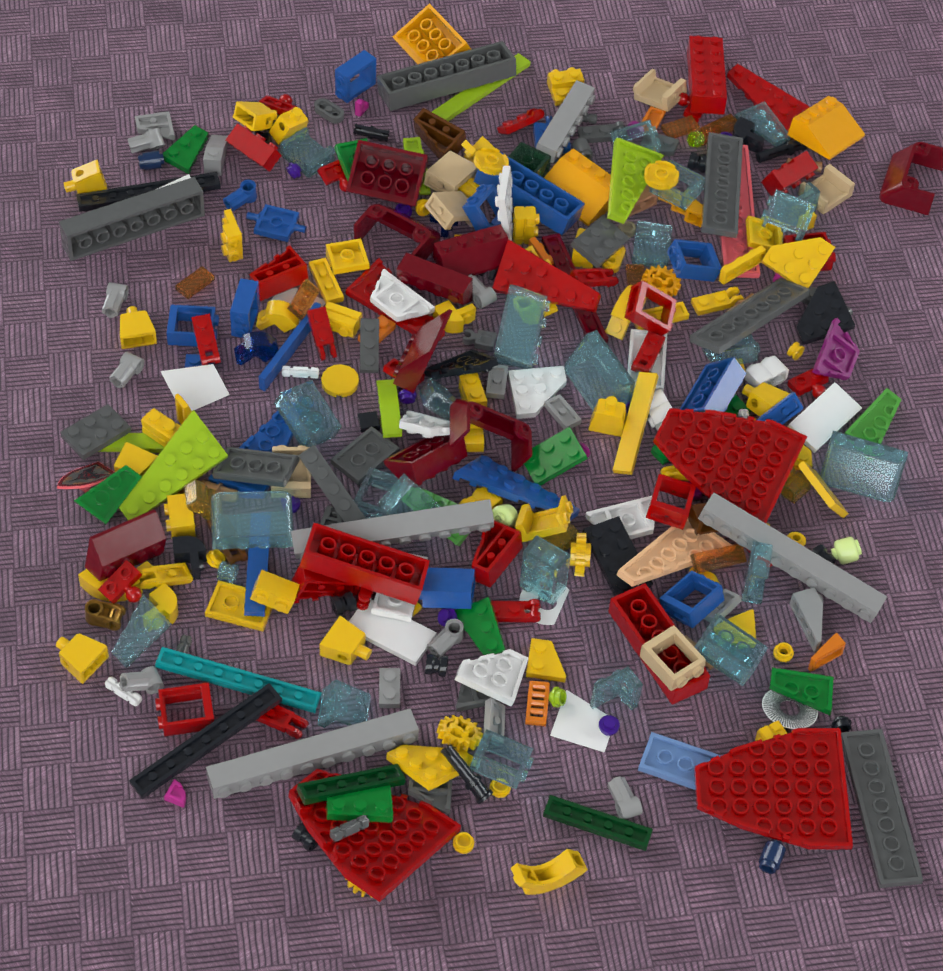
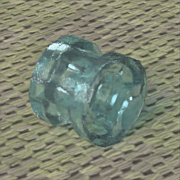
(227, 572)

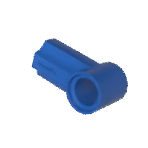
(245, 194)

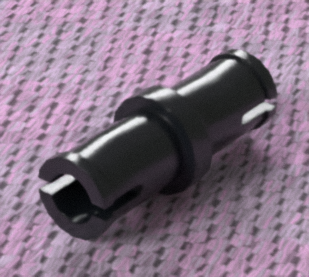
(371, 132)

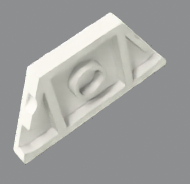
(398, 299)
(424, 424)
(631, 514)

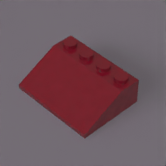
(387, 173)
(418, 352)

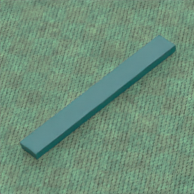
(235, 678)

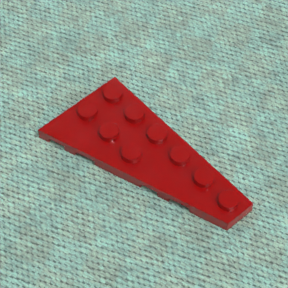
(364, 286)

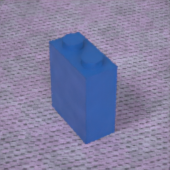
(448, 588)

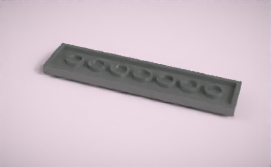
(722, 185)
(749, 315)
(881, 809)

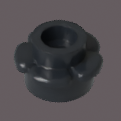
(843, 723)

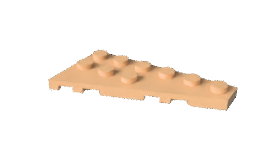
(668, 554)

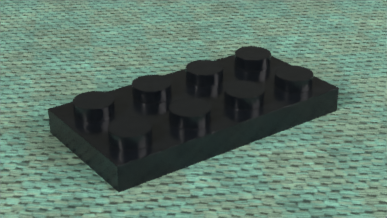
(612, 551)

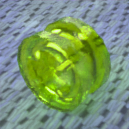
(699, 140)

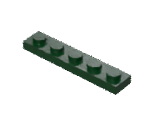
(321, 789)
(597, 822)

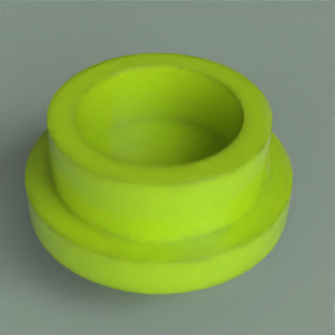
(557, 697)

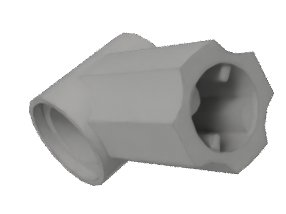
(150, 140)
(481, 294)
(115, 296)
(128, 366)
(446, 639)
(146, 680)
(625, 802)

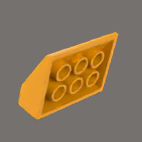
(429, 37)
(826, 128)
(584, 181)

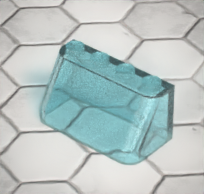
(521, 327)
(598, 371)
(863, 467)
(251, 520)

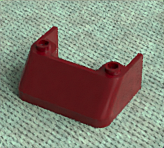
(903, 190)
(401, 223)
(469, 412)

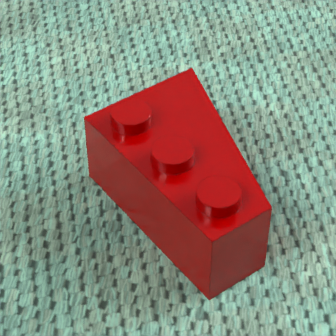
(790, 174)
(280, 274)
(495, 553)
(317, 585)

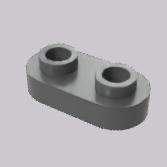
(329, 110)

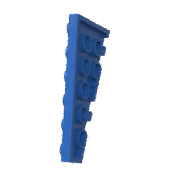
(271, 434)
(507, 484)

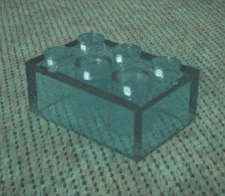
(307, 414)
(544, 570)
(730, 649)

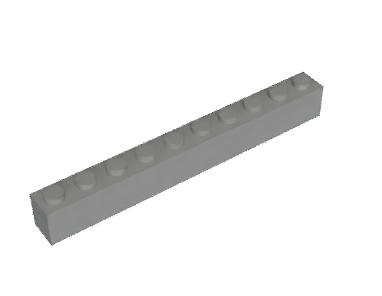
(412, 525)
(794, 558)
(312, 753)

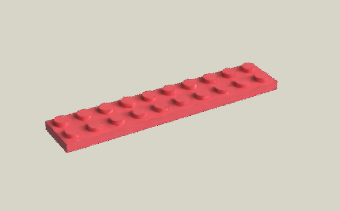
(734, 247)

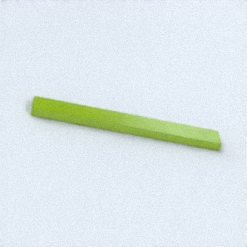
(470, 96)

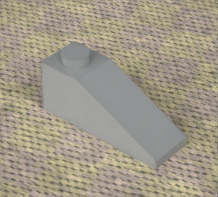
(215, 154)
(809, 611)

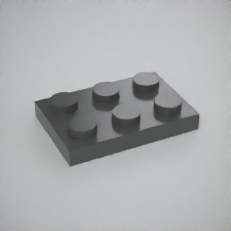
(600, 241)
(95, 431)
(364, 452)

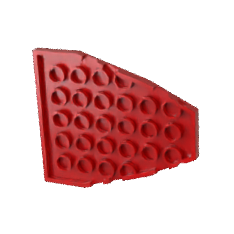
(731, 455)
(782, 789)
(383, 852)

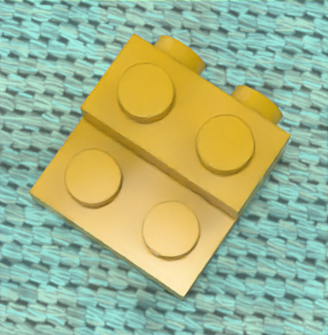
(561, 83)
(759, 235)
(231, 237)
(347, 256)

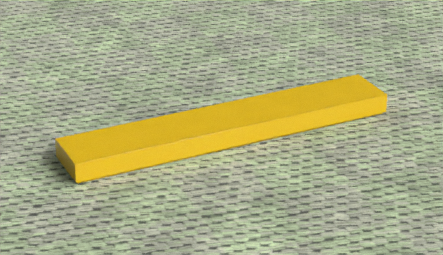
(635, 423)

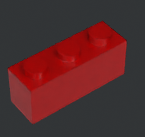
(254, 146)

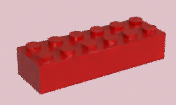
(706, 75)
(364, 563)
(644, 618)

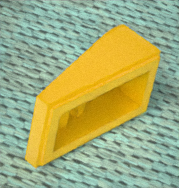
(182, 409)

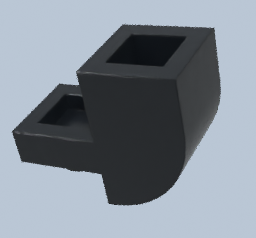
(745, 129)
(190, 551)

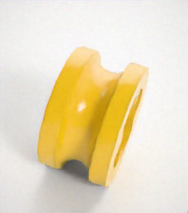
(795, 351)

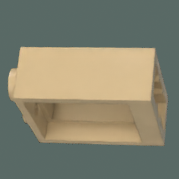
(661, 642)

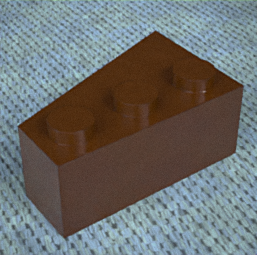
(438, 133)

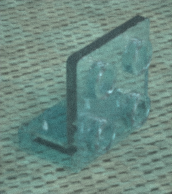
(620, 683)
(343, 704)

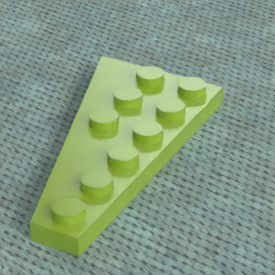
(627, 177)
(182, 461)

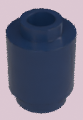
(151, 160)
(771, 856)

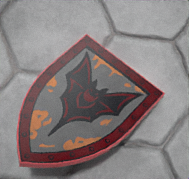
(85, 477)

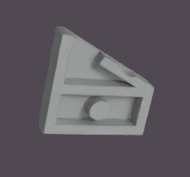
(153, 121)

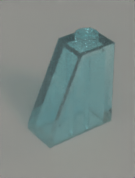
(437, 398)

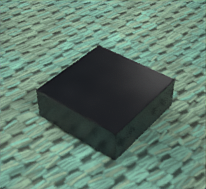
(367, 420)

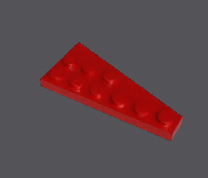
(760, 90)
(533, 273)

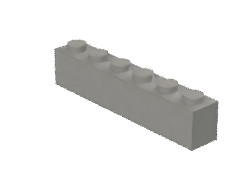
(566, 119)

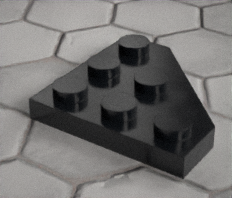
(822, 309)
(464, 363)

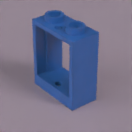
(361, 64)
(473, 209)
(704, 251)
(244, 307)
(184, 313)
(685, 614)

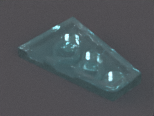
(766, 124)
(142, 630)

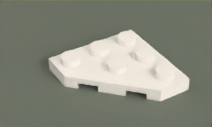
(505, 201)
(533, 387)
(494, 674)

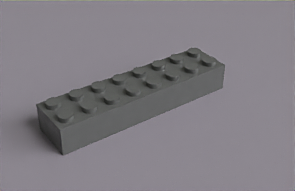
(446, 75)
(132, 218)

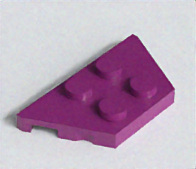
(837, 354)

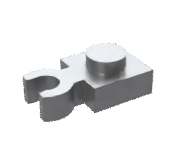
(483, 339)

